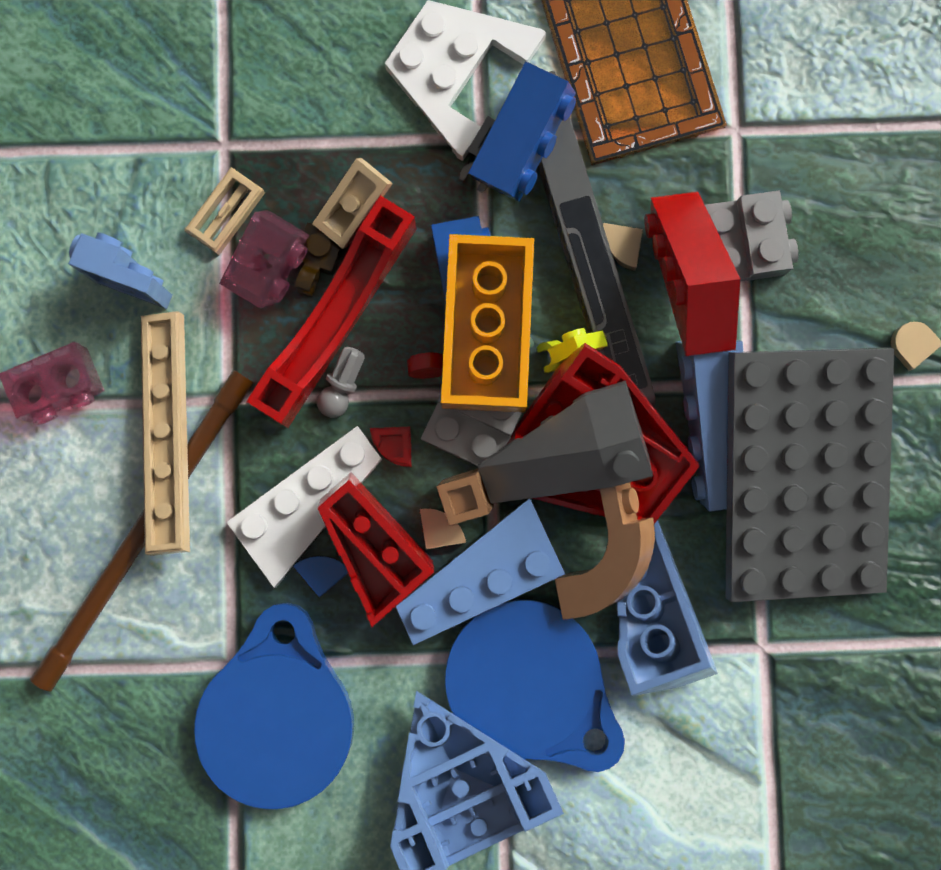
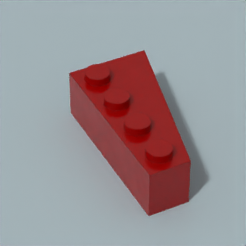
(695, 272)

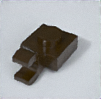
(320, 257)

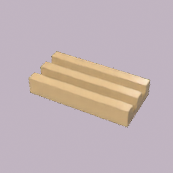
(237, 219)

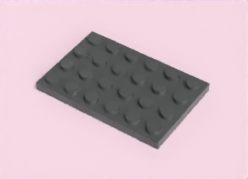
(808, 473)

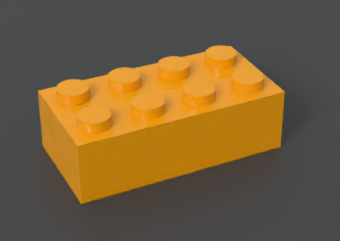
(487, 323)

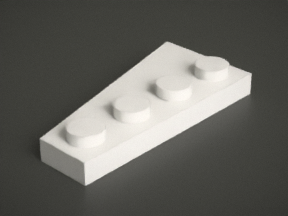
(286, 518)

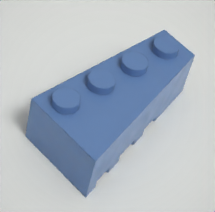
(706, 409)
(491, 571)

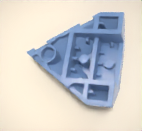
(462, 792)

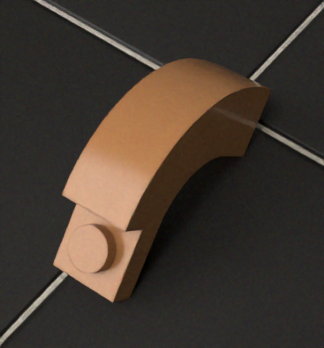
(623, 563)

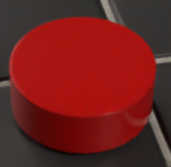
(425, 365)

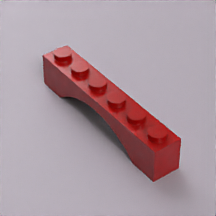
(310, 352)

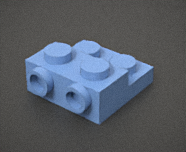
(111, 265)

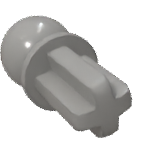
(333, 399)

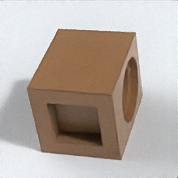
(464, 497)

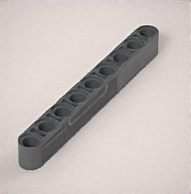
(590, 256)

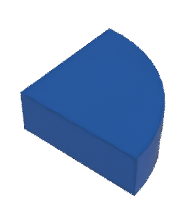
(321, 572)

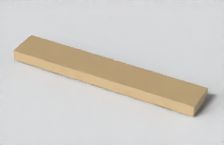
(164, 434)

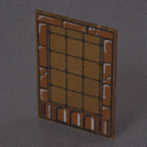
(634, 73)

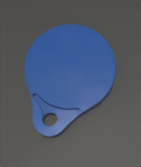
(533, 685)
(275, 717)

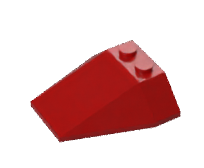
(669, 458)

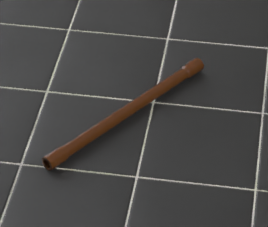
(61, 653)

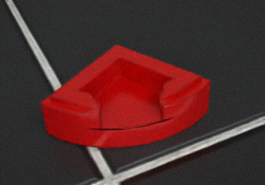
(394, 444)

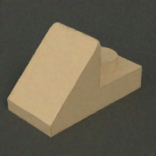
(351, 202)

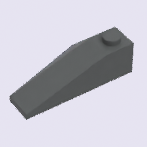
(578, 450)

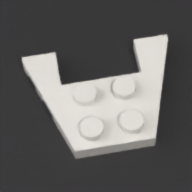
(441, 56)

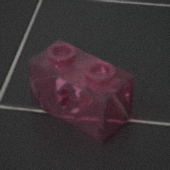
(247, 269)

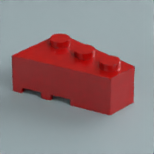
(374, 547)

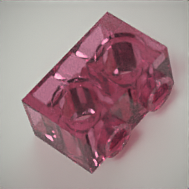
(51, 373)

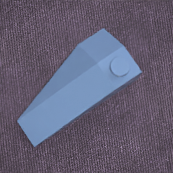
(659, 630)

